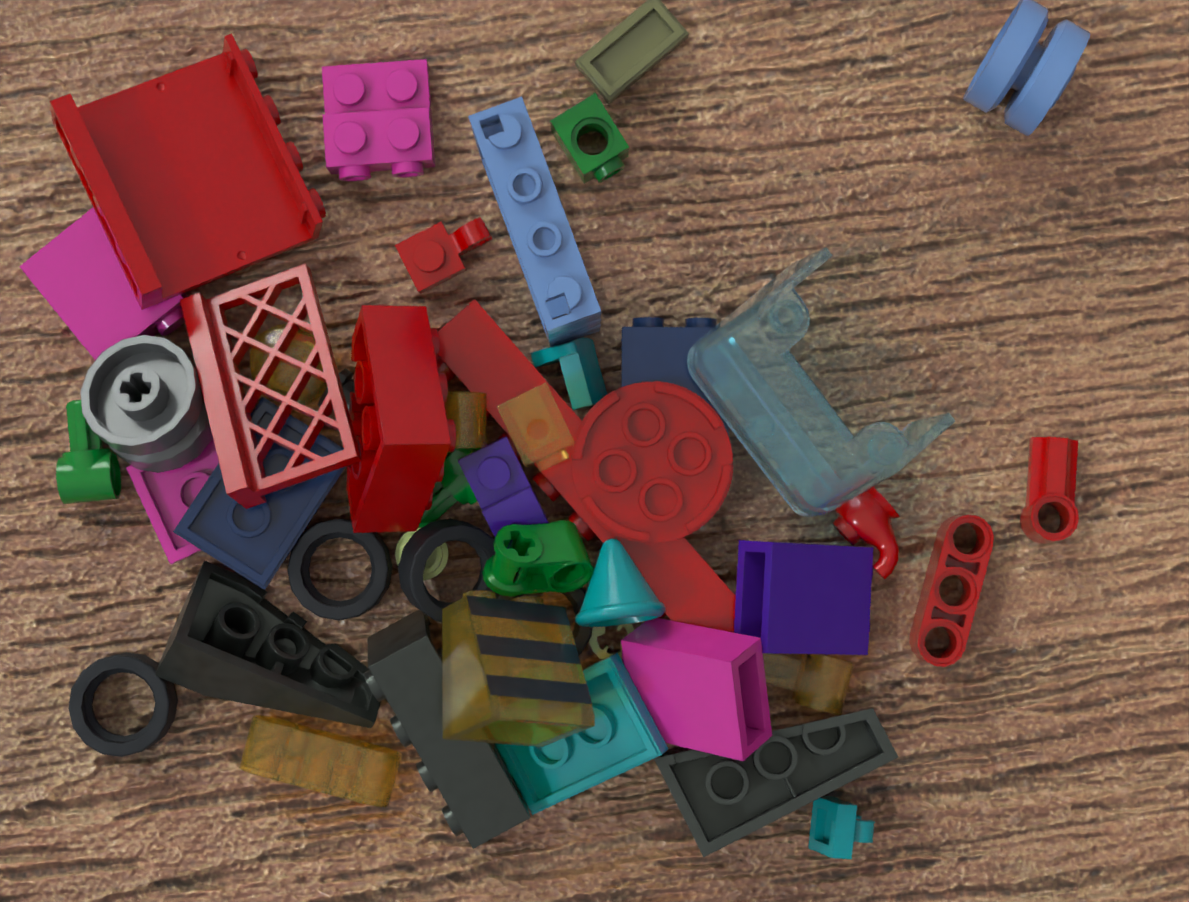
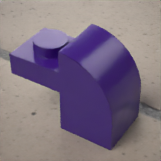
(502, 487)

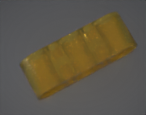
(320, 761)

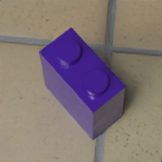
(804, 597)

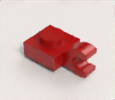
(435, 255)

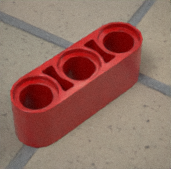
(970, 570)

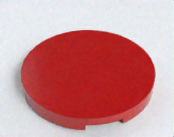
(652, 462)

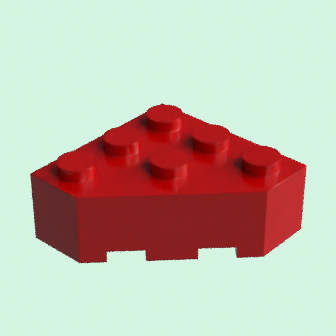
(396, 419)

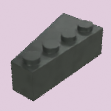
(794, 767)
(468, 773)

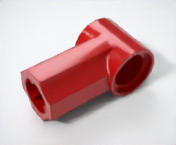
(1053, 483)

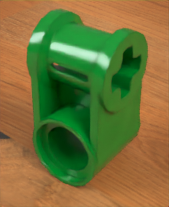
(544, 555)

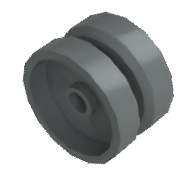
(147, 403)

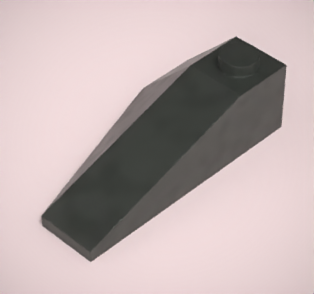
(252, 653)

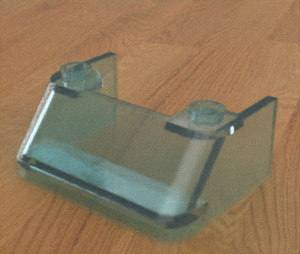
(782, 413)

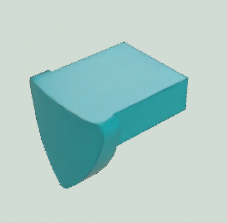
(579, 369)

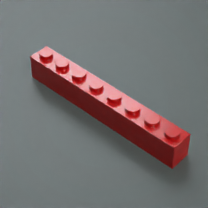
(491, 363)

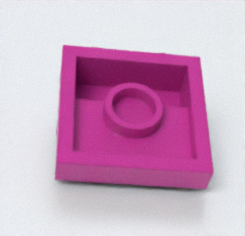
(378, 119)

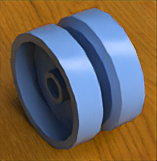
(1032, 69)

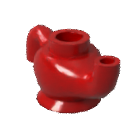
(869, 520)

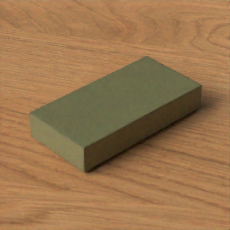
(631, 49)

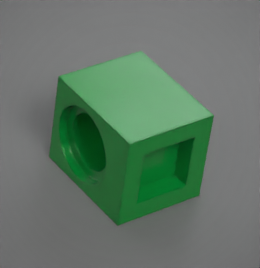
(590, 117)

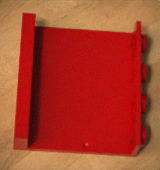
(190, 175)

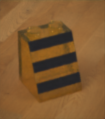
(511, 672)

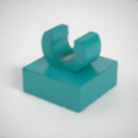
(837, 827)

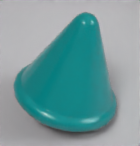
(617, 591)

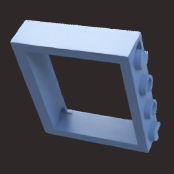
(536, 222)

